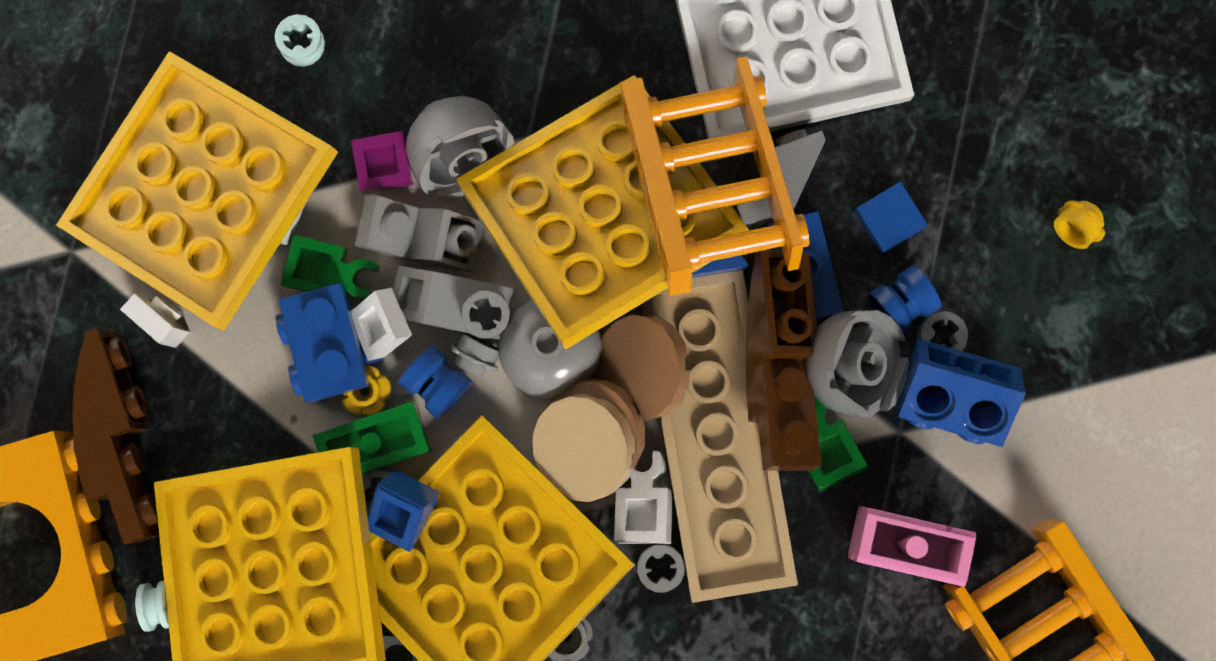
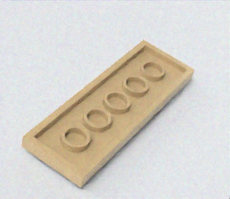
(723, 499)

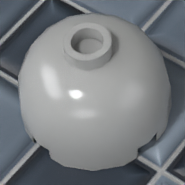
(453, 139)
(538, 360)
(857, 363)

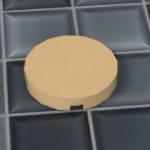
(584, 447)

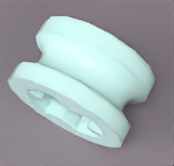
(298, 55)
(151, 606)

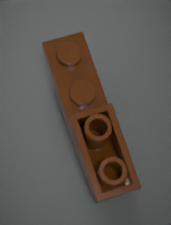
(777, 343)
(104, 417)

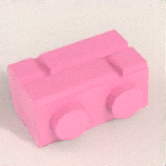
(912, 546)

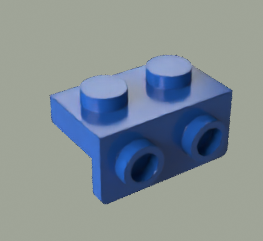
(322, 344)

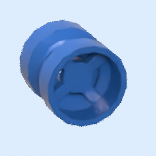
(906, 298)
(435, 381)

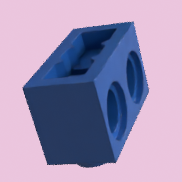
(964, 382)

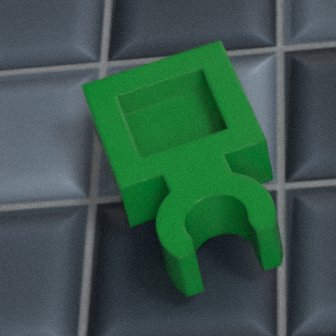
(321, 264)
(838, 452)

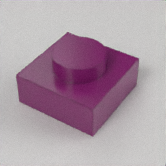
(382, 162)

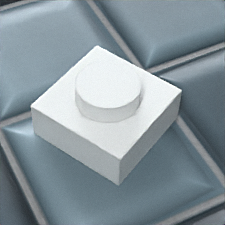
(156, 318)
(380, 324)

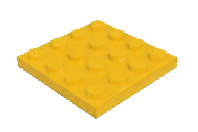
(197, 190)
(577, 218)
(270, 562)
(498, 563)

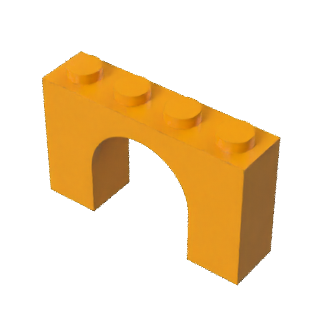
(82, 600)

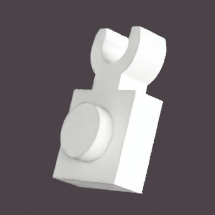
(644, 510)

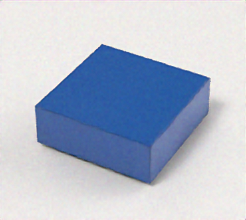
(890, 218)

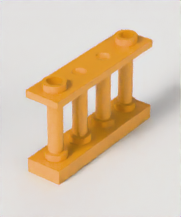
(670, 207)
(1085, 598)

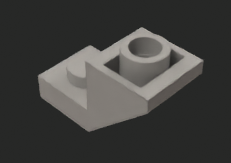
(796, 158)
(419, 233)
(439, 299)

